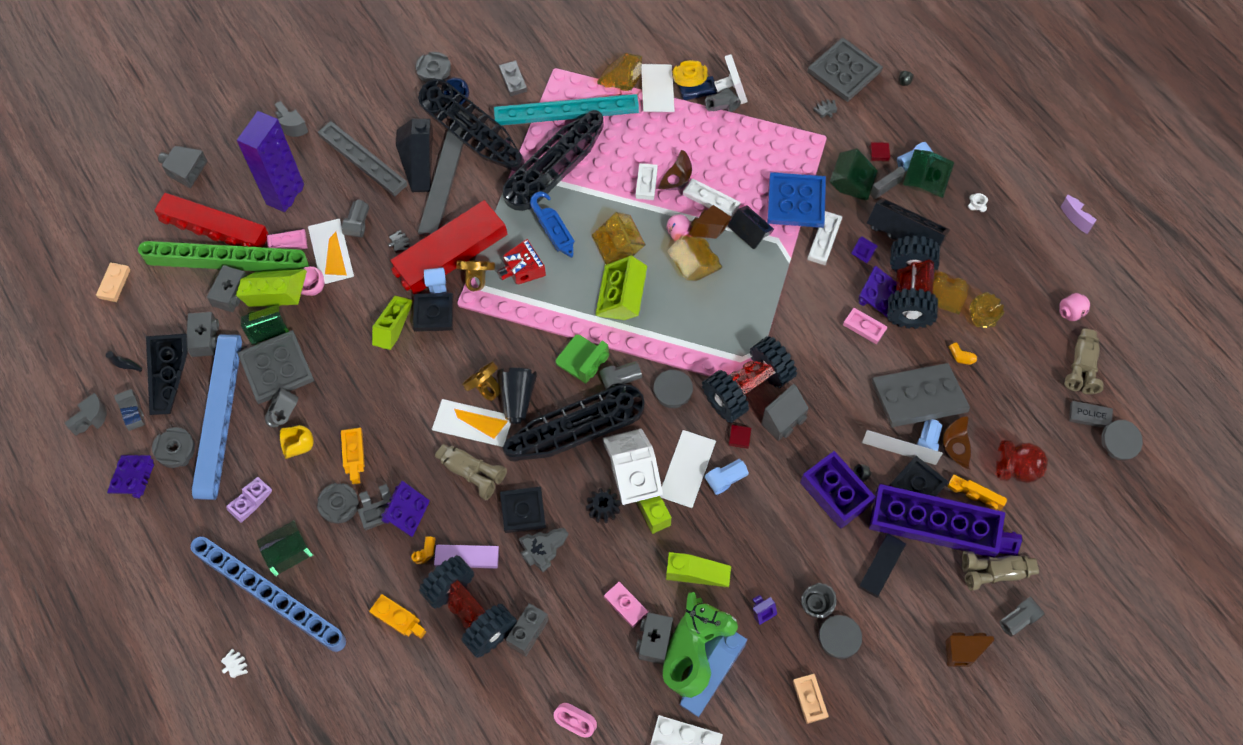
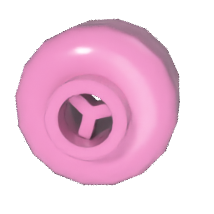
(678, 226)
(1074, 307)

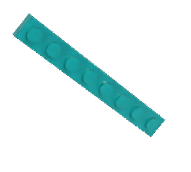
(565, 109)

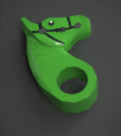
(688, 642)

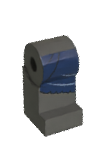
(130, 409)

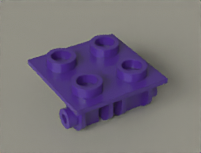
(878, 290)
(130, 475)
(405, 508)

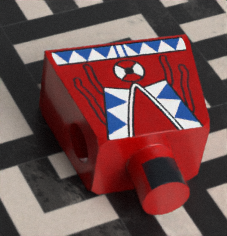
(522, 264)

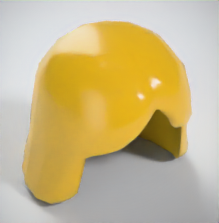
(295, 441)

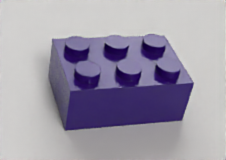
(837, 489)

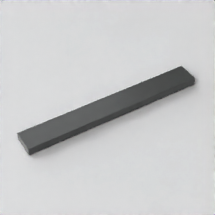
(442, 181)

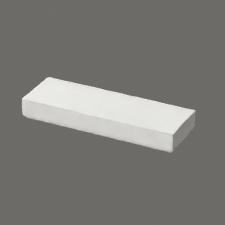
(708, 196)
(824, 239)

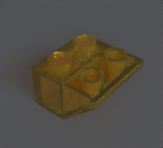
(622, 72)
(618, 238)
(694, 257)
(950, 292)

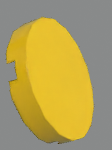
(690, 73)

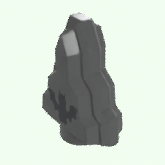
(542, 547)

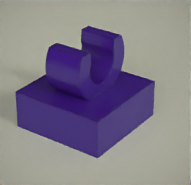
(864, 249)
(1010, 543)
(763, 609)

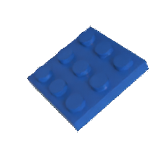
(796, 200)

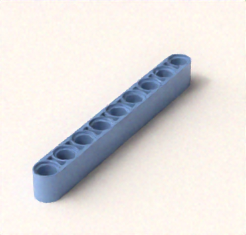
(217, 418)
(273, 601)

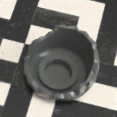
(818, 600)

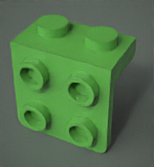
(582, 358)

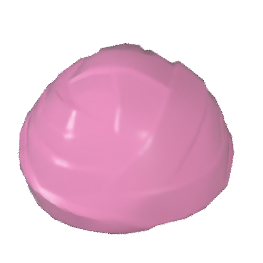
(313, 281)

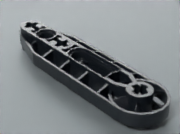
(478, 131)
(526, 183)
(563, 429)

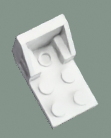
(633, 466)

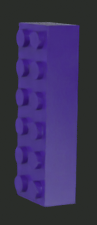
(271, 161)
(937, 520)

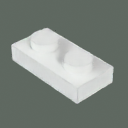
(646, 181)

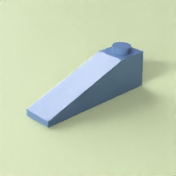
(721, 656)

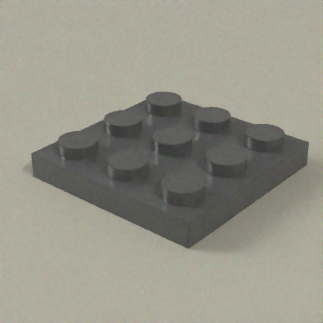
(845, 69)
(275, 365)

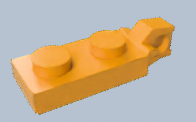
(353, 453)
(977, 492)
(397, 617)

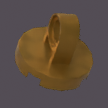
(475, 269)
(482, 380)

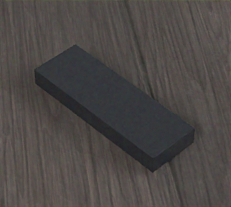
(882, 565)

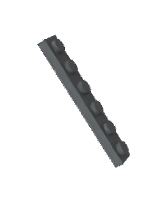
(362, 158)

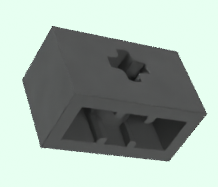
(225, 289)
(202, 334)
(657, 625)
(527, 629)

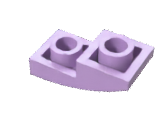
(1072, 209)
(250, 499)

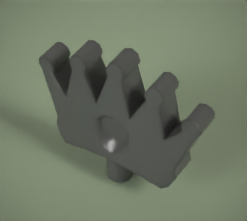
(826, 109)
(399, 241)

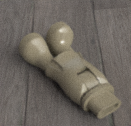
(1085, 362)
(469, 467)
(998, 569)

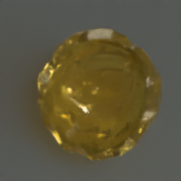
(986, 310)

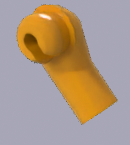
(962, 356)
(425, 554)

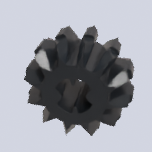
(605, 498)

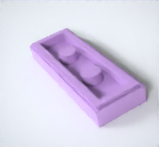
(473, 555)

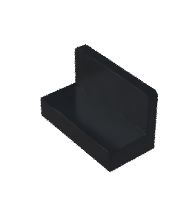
(750, 226)

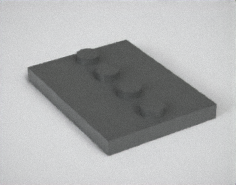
(920, 395)

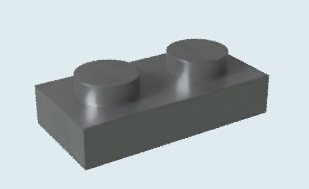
(513, 78)

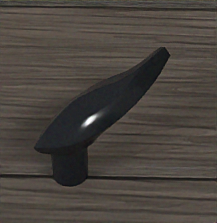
(122, 362)

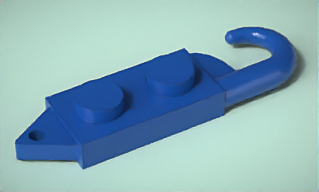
(553, 225)

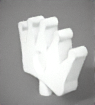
(233, 664)

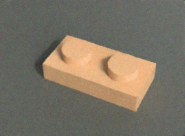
(113, 282)
(810, 698)

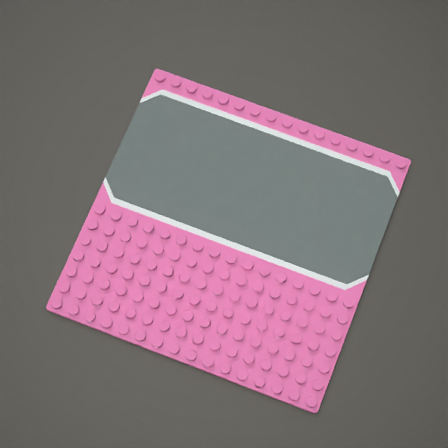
(680, 321)

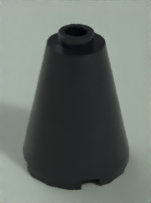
(516, 392)

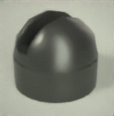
(905, 78)
(862, 471)

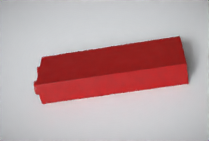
(453, 242)

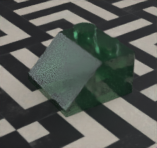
(928, 173)
(854, 174)
(264, 324)
(284, 548)

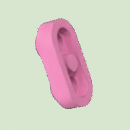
(575, 720)

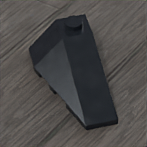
(415, 150)
(164, 367)

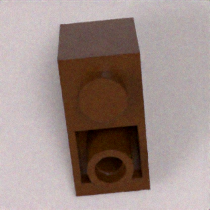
(710, 223)
(965, 650)

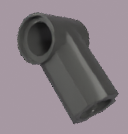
(724, 100)
(355, 223)
(615, 376)
(1025, 614)

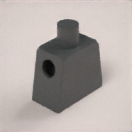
(183, 164)

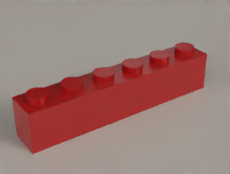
(210, 222)

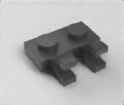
(371, 513)

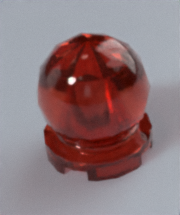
(1023, 462)

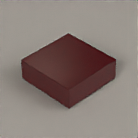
(879, 151)
(740, 436)

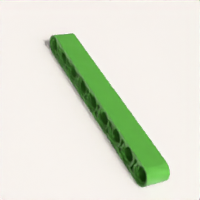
(156, 254)

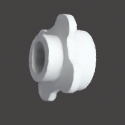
(979, 198)

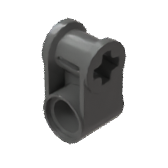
(282, 405)

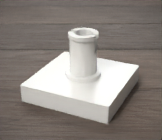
(732, 80)

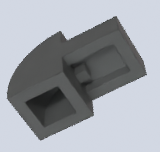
(292, 122)
(92, 412)

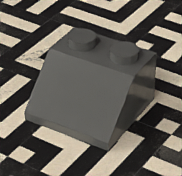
(785, 413)

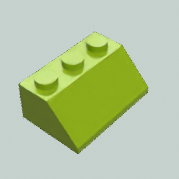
(272, 288)
(621, 289)

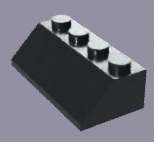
(901, 222)

